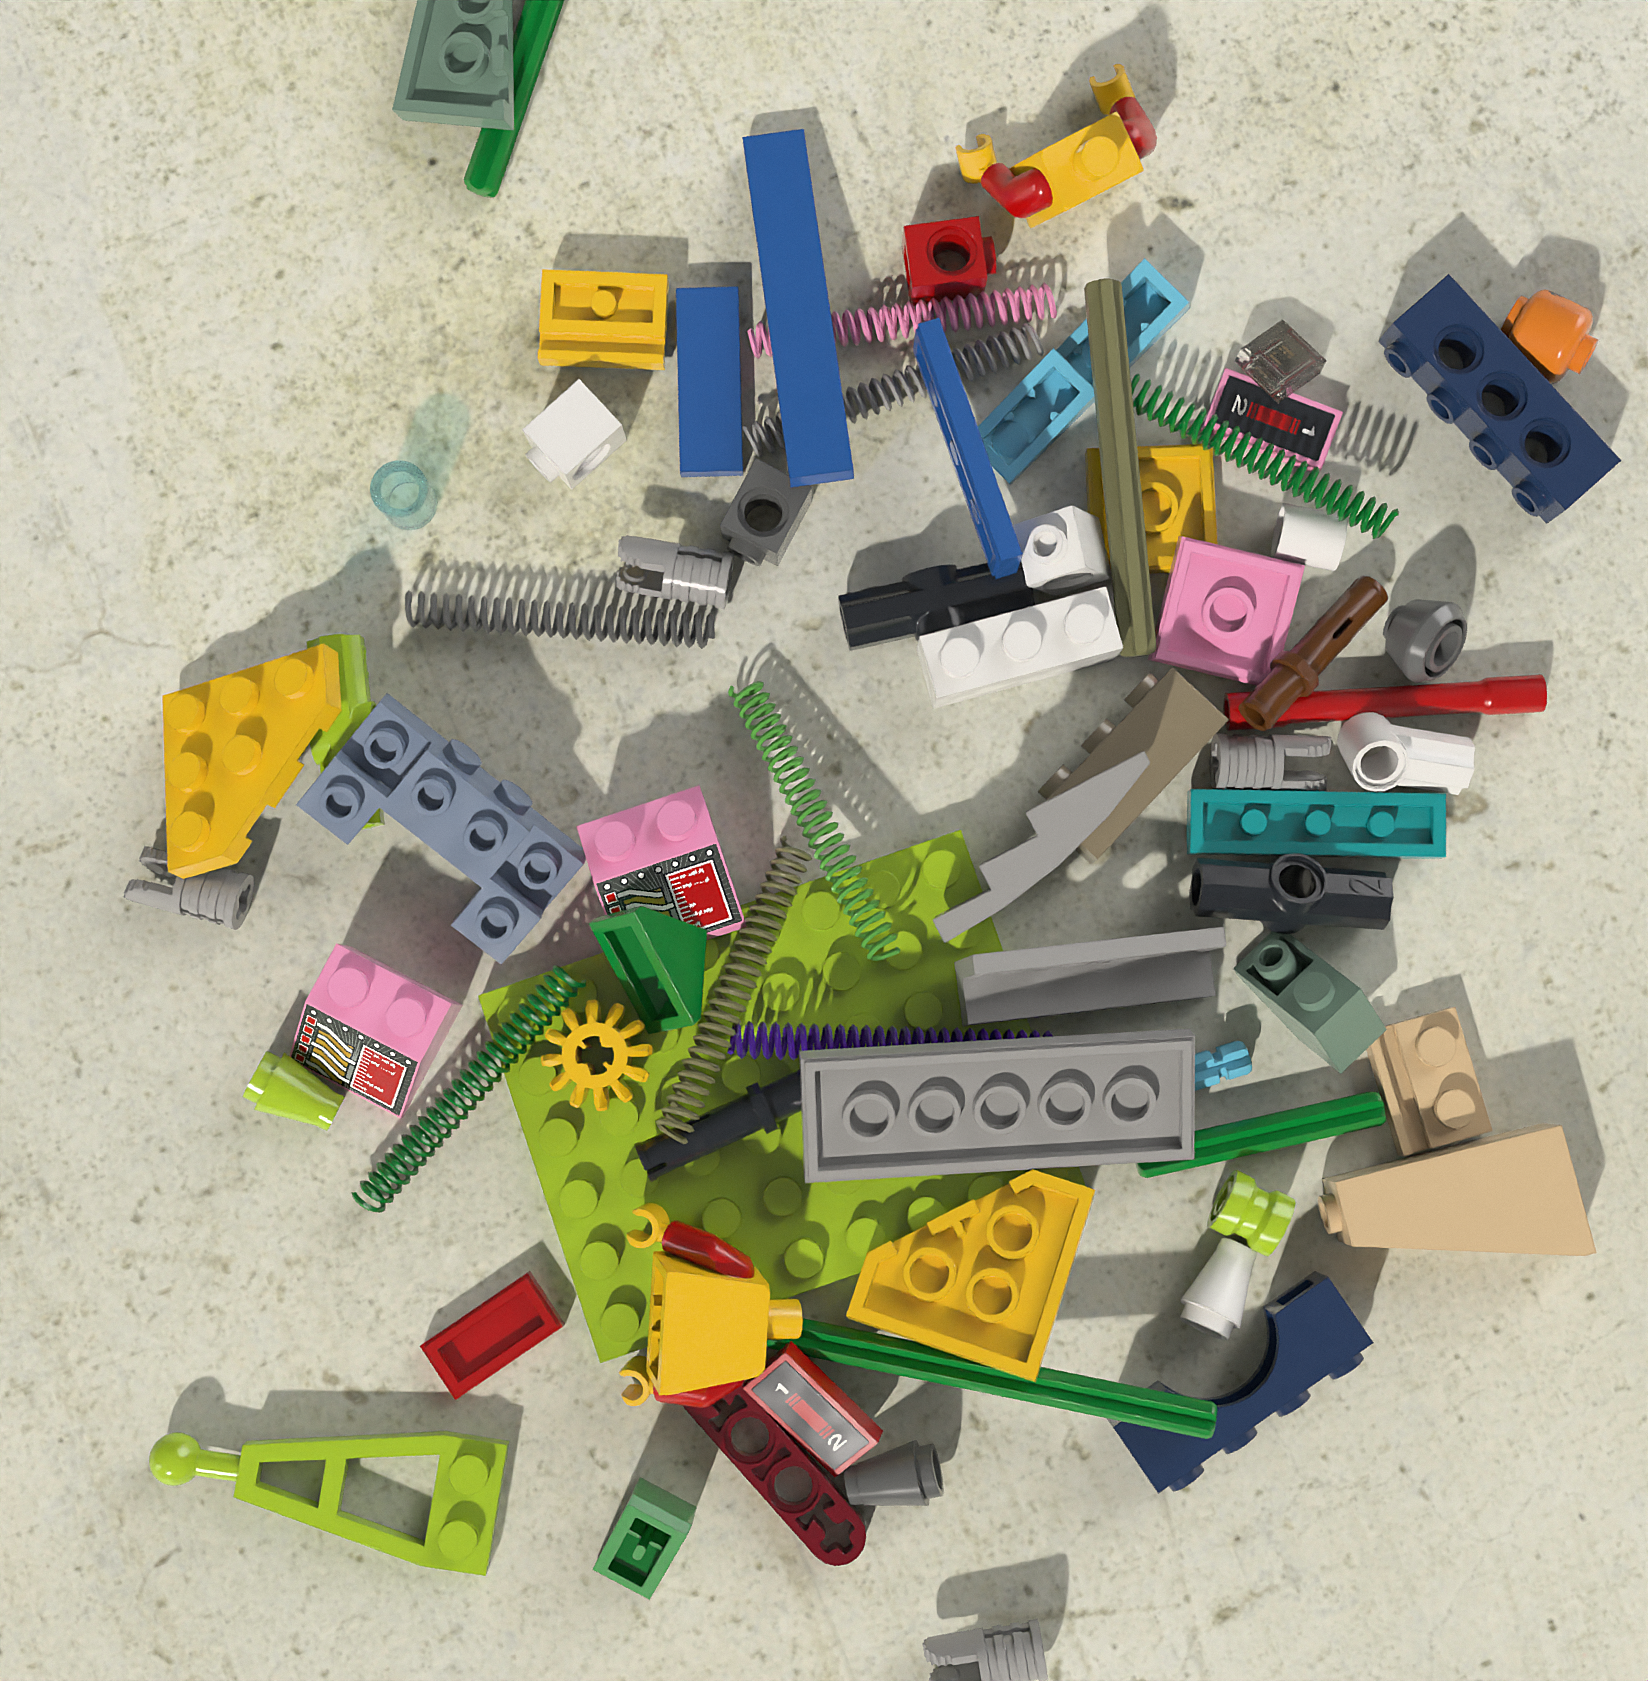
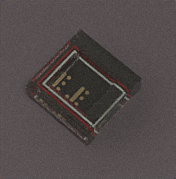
(1280, 361)

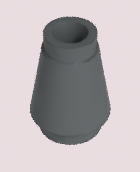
(896, 1477)

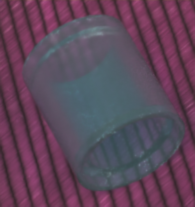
(391, 476)

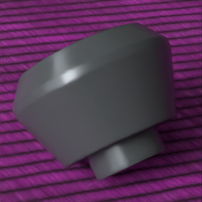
(1425, 638)

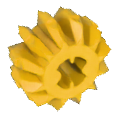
(584, 1073)

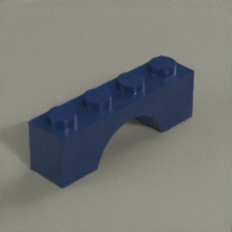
(1307, 1339)

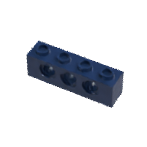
(1495, 365)

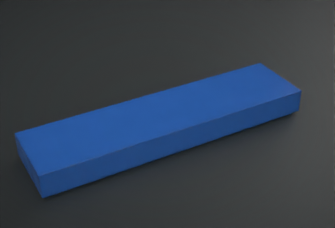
(966, 449)

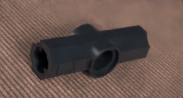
(930, 603)
(1323, 894)

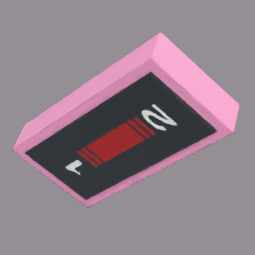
(1294, 424)

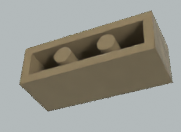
(1168, 724)

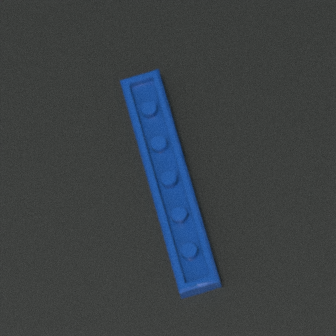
(798, 309)

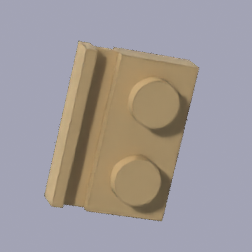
(1428, 1082)

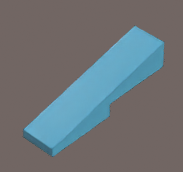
(1063, 381)

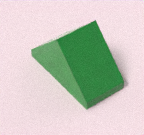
(645, 1538)

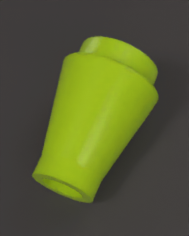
(292, 1092)

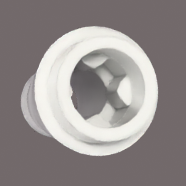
(1220, 1291)

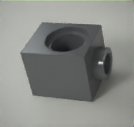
(764, 487)

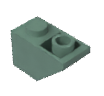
(1311, 999)

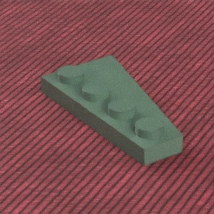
(459, 65)

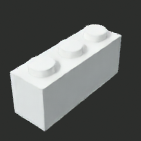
(1019, 647)

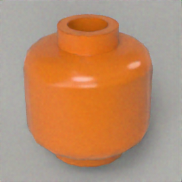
(1551, 333)

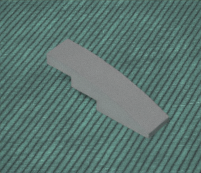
(1060, 828)

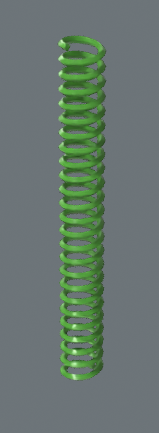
(815, 807)

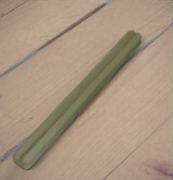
(1120, 467)

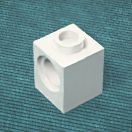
(573, 436)
(1063, 551)

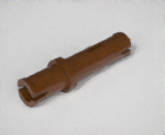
(1297, 671)

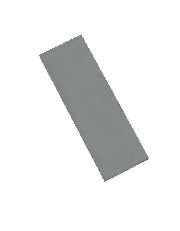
(997, 1105)

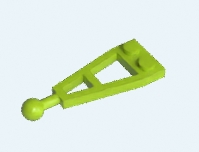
(461, 1506)

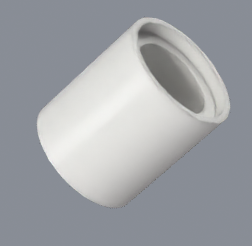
(1308, 537)

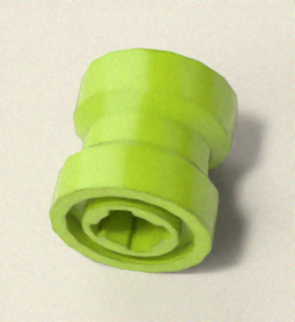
(1251, 1213)

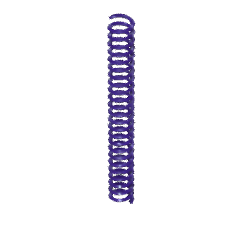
(852, 1037)

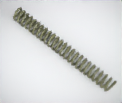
(727, 988)

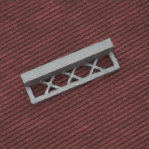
(1087, 976)

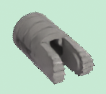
(674, 571)
(1259, 762)
(215, 895)
(988, 1654)

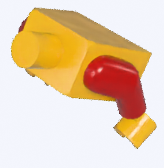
(1072, 167)
(704, 1316)

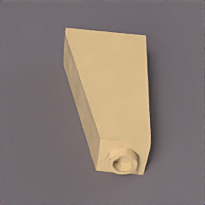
(1473, 1196)

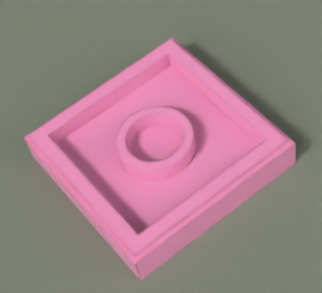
(1225, 610)

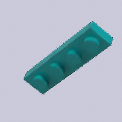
(1316, 824)

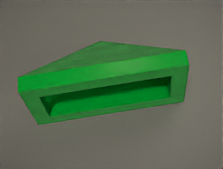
(657, 964)

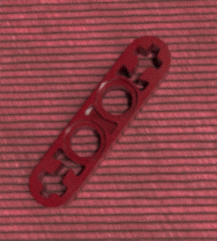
(764, 1466)

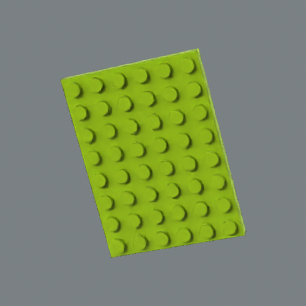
(755, 1186)

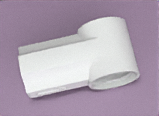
(1407, 756)

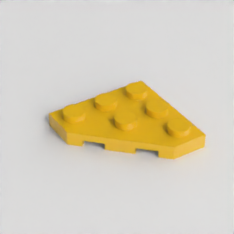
(237, 750)
(981, 1274)

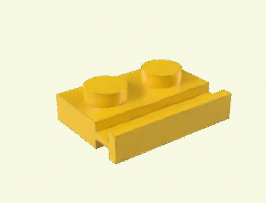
(603, 319)

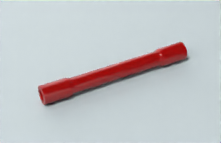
(1485, 696)

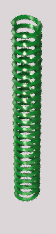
(1261, 463)
(403, 1153)

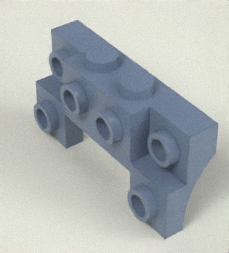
(458, 812)

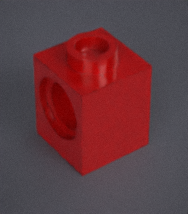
(926, 240)

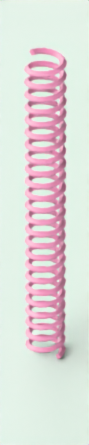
(928, 313)

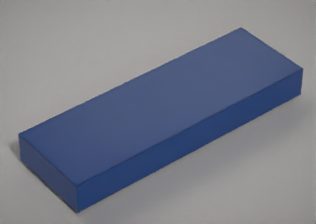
(709, 382)

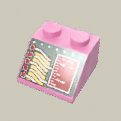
(664, 860)
(372, 1029)

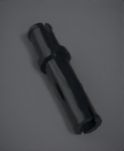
(723, 1125)

